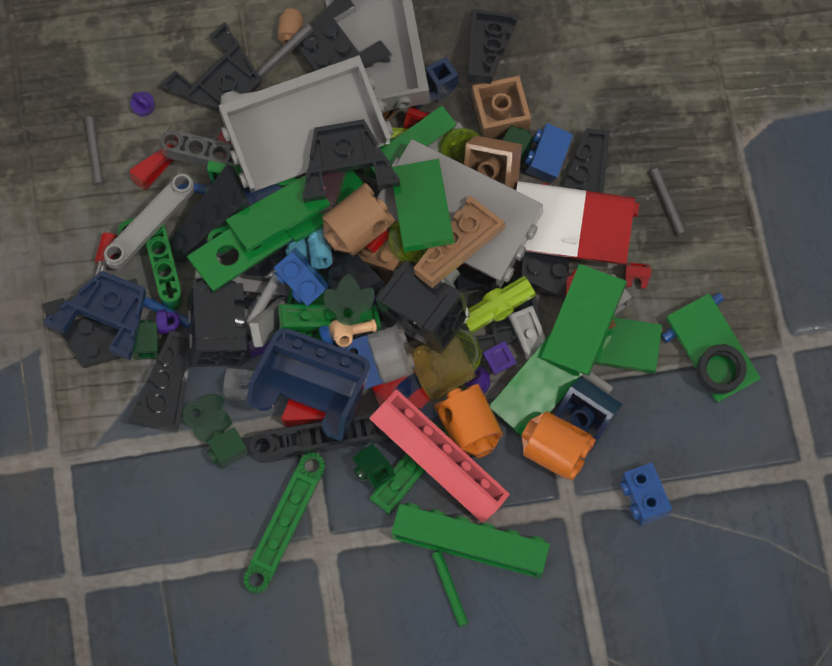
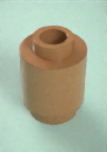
(289, 24)

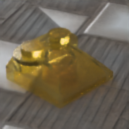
(443, 371)

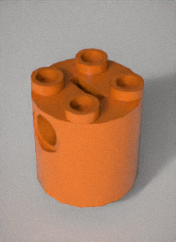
(469, 421)
(556, 444)

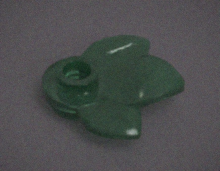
(349, 296)
(211, 417)

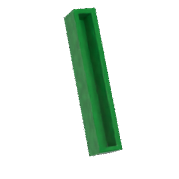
(470, 541)

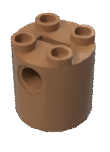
(356, 221)

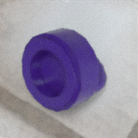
(142, 104)
(163, 323)
(482, 378)

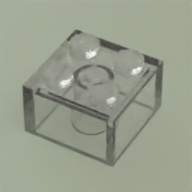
(390, 354)

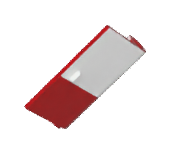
(581, 223)

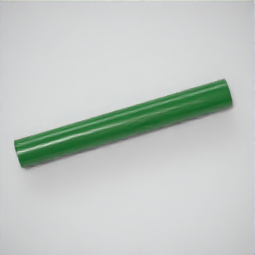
(450, 589)

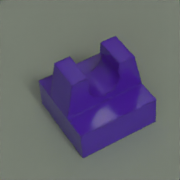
(499, 358)

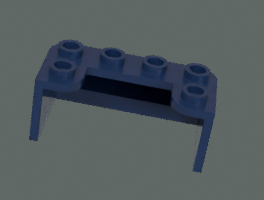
(311, 375)

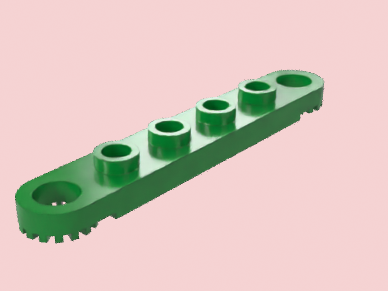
(284, 523)

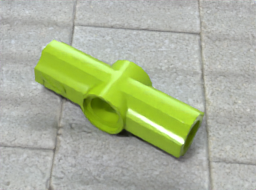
(499, 304)

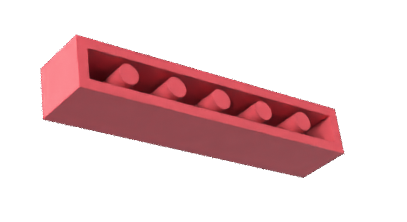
(439, 456)

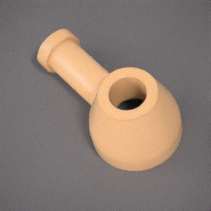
(339, 330)

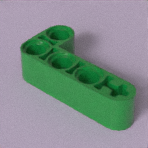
(160, 263)

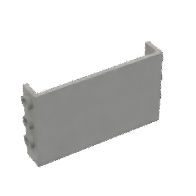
(403, 79)
(277, 124)
(511, 206)

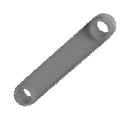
(149, 221)

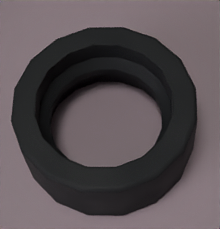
(734, 355)

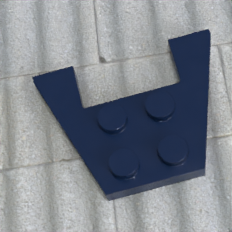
(109, 302)

